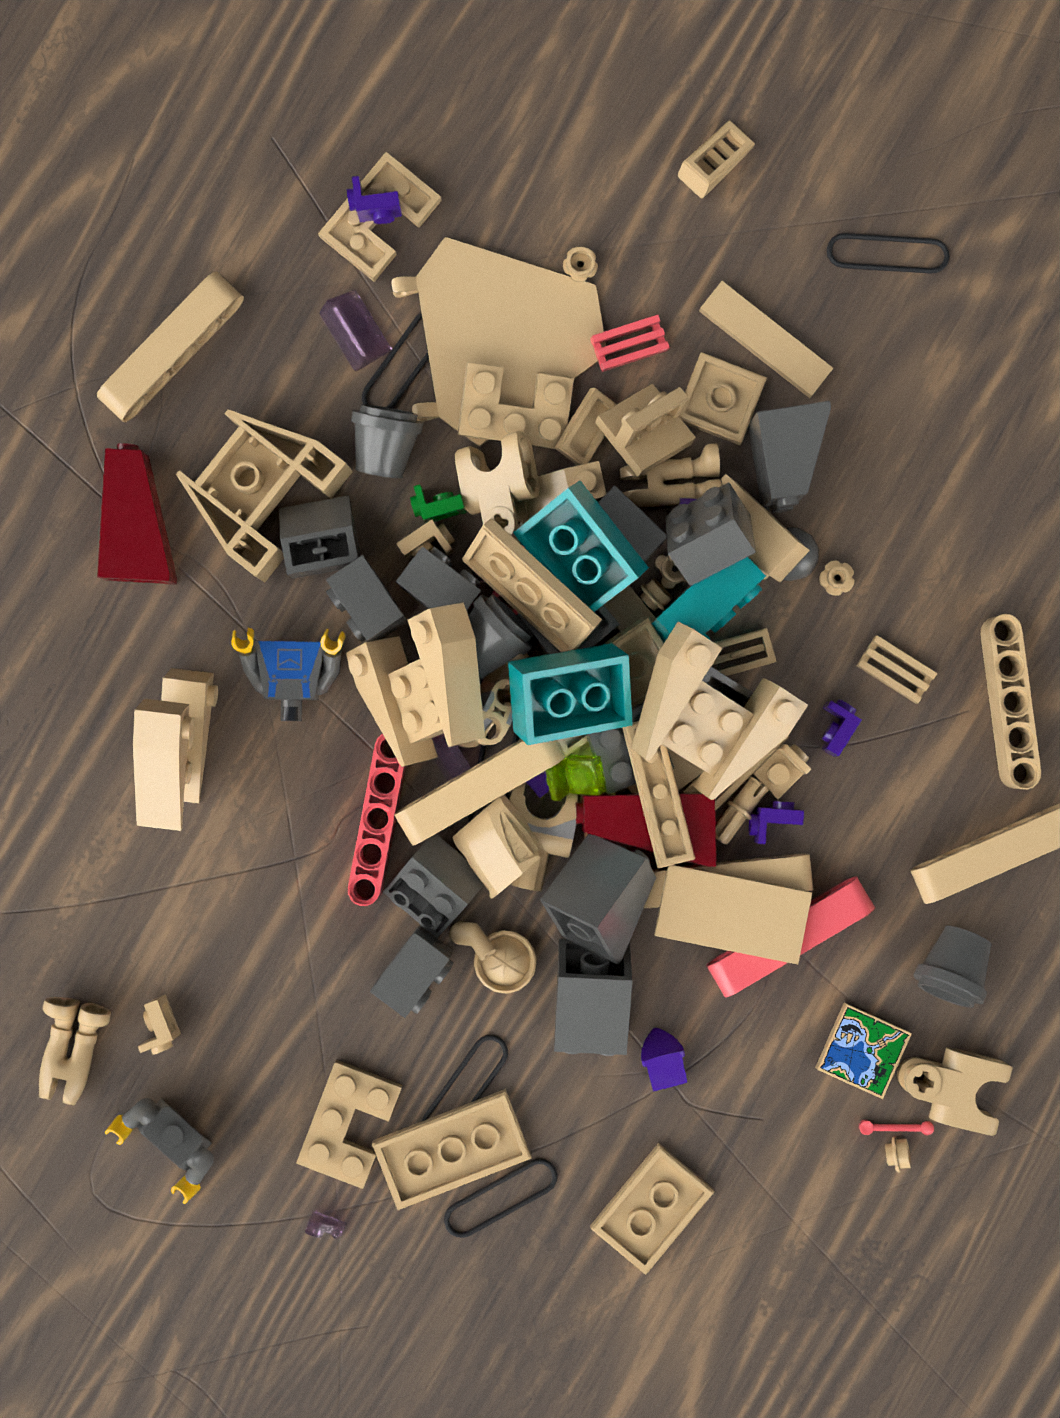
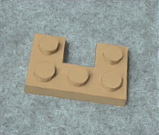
(355, 239)
(487, 419)
(325, 1144)

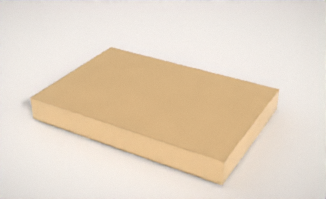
(652, 1208)

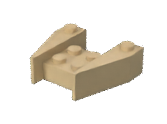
(250, 481)
(428, 695)
(705, 723)
(172, 747)

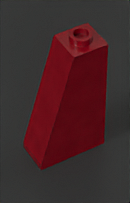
(132, 522)
(623, 820)

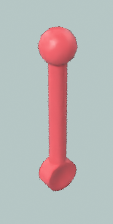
(867, 1127)

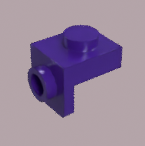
(379, 208)
(781, 813)

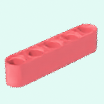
(372, 835)
(826, 917)

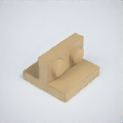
(647, 428)

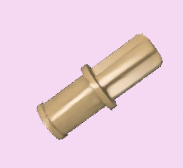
(739, 810)

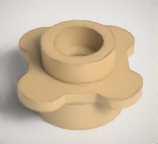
(669, 578)

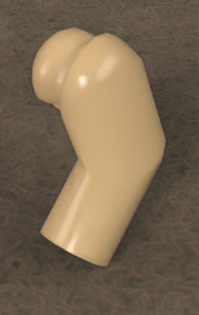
(472, 935)

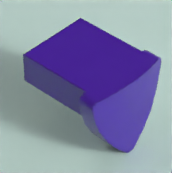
(663, 1059)

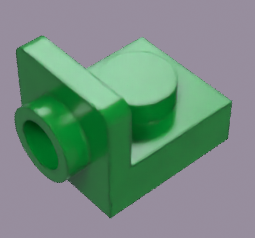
(443, 505)

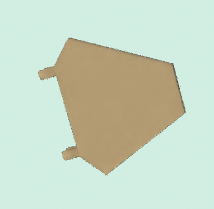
(499, 315)

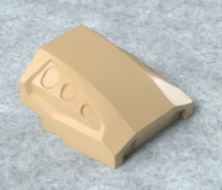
(498, 845)

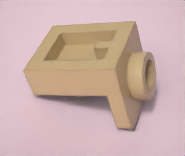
(423, 537)
(782, 769)
(161, 1020)

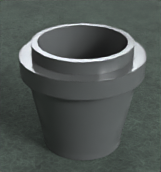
(384, 439)
(497, 633)
(956, 967)

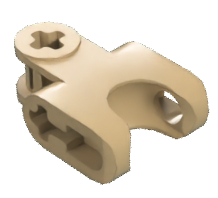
(503, 490)
(954, 1086)

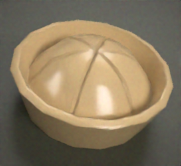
(509, 966)

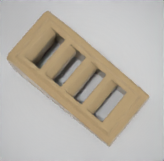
(699, 174)

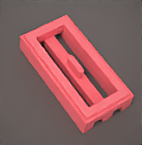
(657, 333)

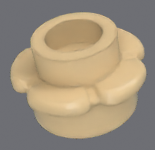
(584, 255)
(835, 587)
(655, 595)
(898, 1154)

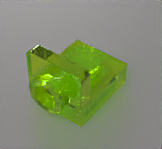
(577, 776)

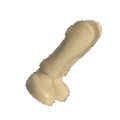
(664, 495)
(55, 1062)

